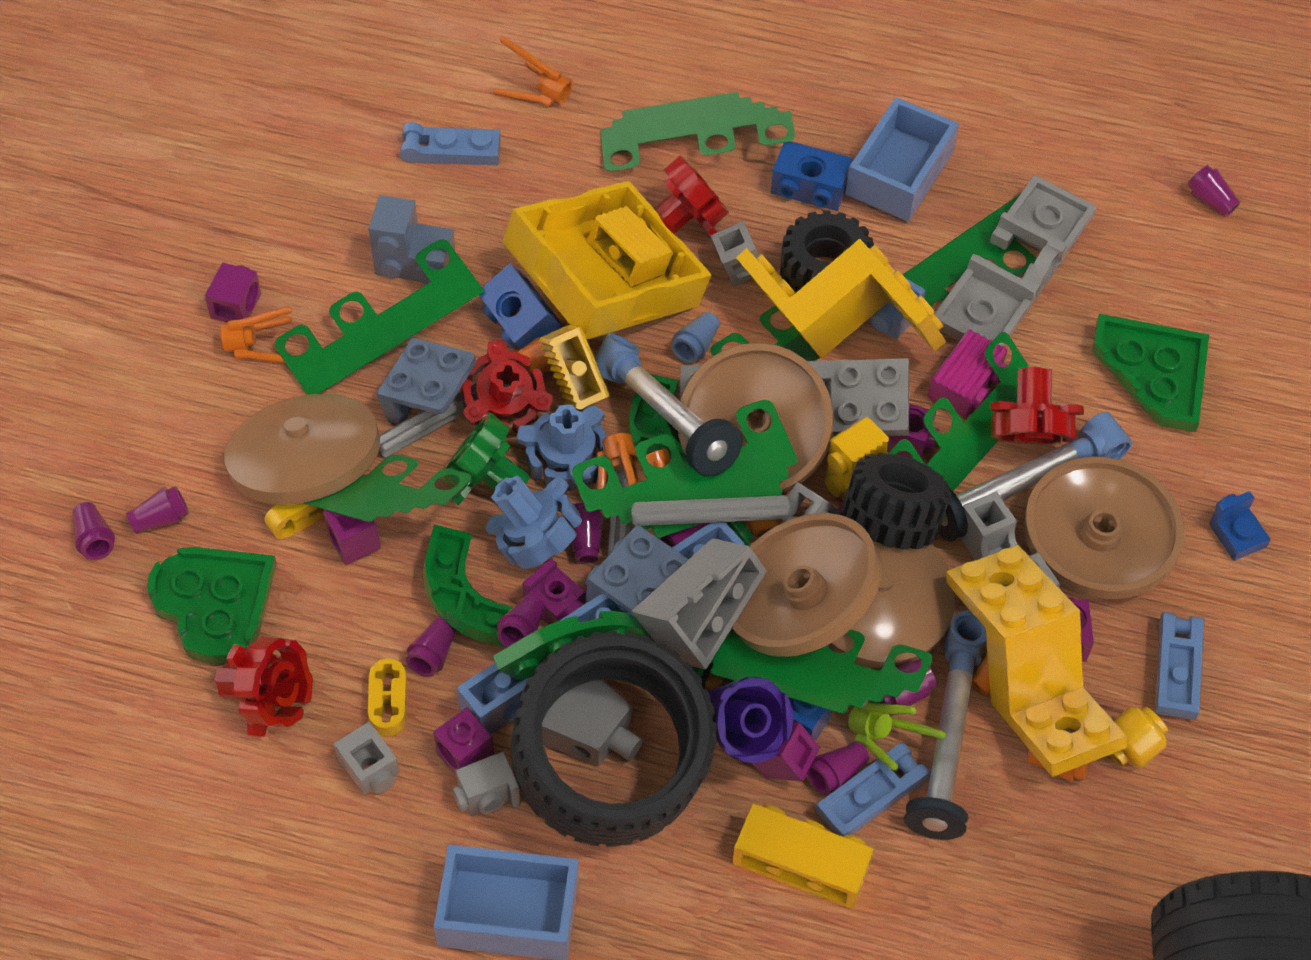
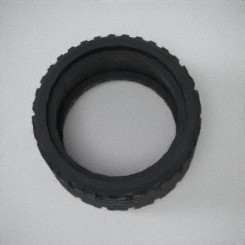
(629, 660)
(1235, 918)

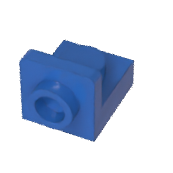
(1238, 526)

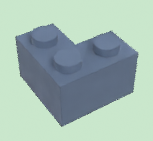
(399, 237)

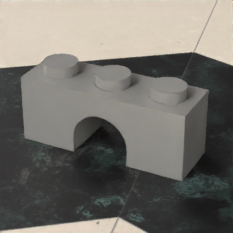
(993, 529)

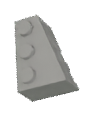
(702, 600)

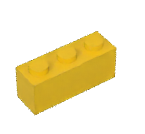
(803, 855)

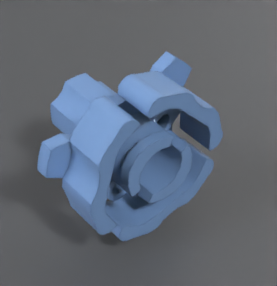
(563, 441)
(532, 520)

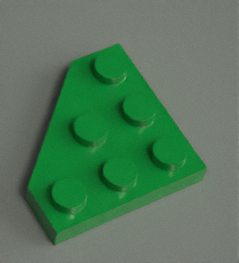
(1156, 366)

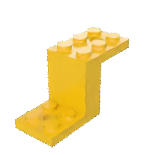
(844, 297)
(1036, 660)

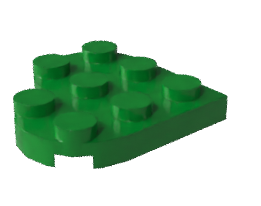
(213, 598)

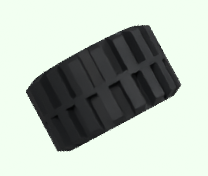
(817, 237)
(897, 500)

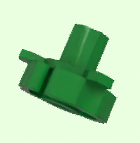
(483, 458)

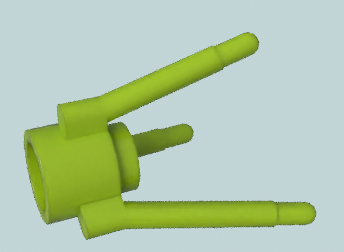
(874, 722)

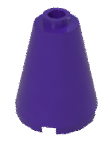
(751, 718)

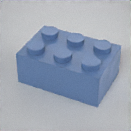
(901, 159)
(507, 902)

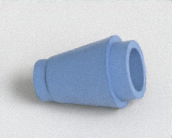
(695, 338)

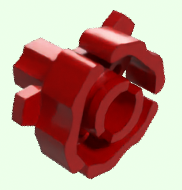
(689, 199)
(502, 368)
(1034, 416)
(261, 682)

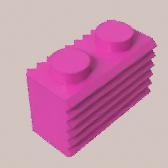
(967, 374)

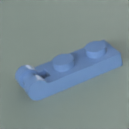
(450, 145)
(1179, 666)
(871, 792)

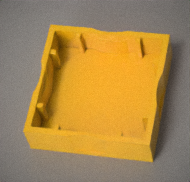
(555, 252)

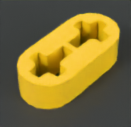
(291, 518)
(396, 697)

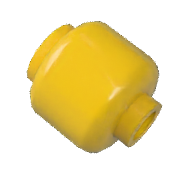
(1144, 736)

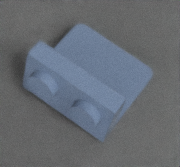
(424, 379)
(633, 569)

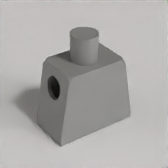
(591, 724)

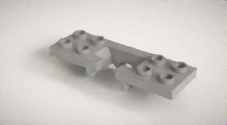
(996, 300)
(858, 391)

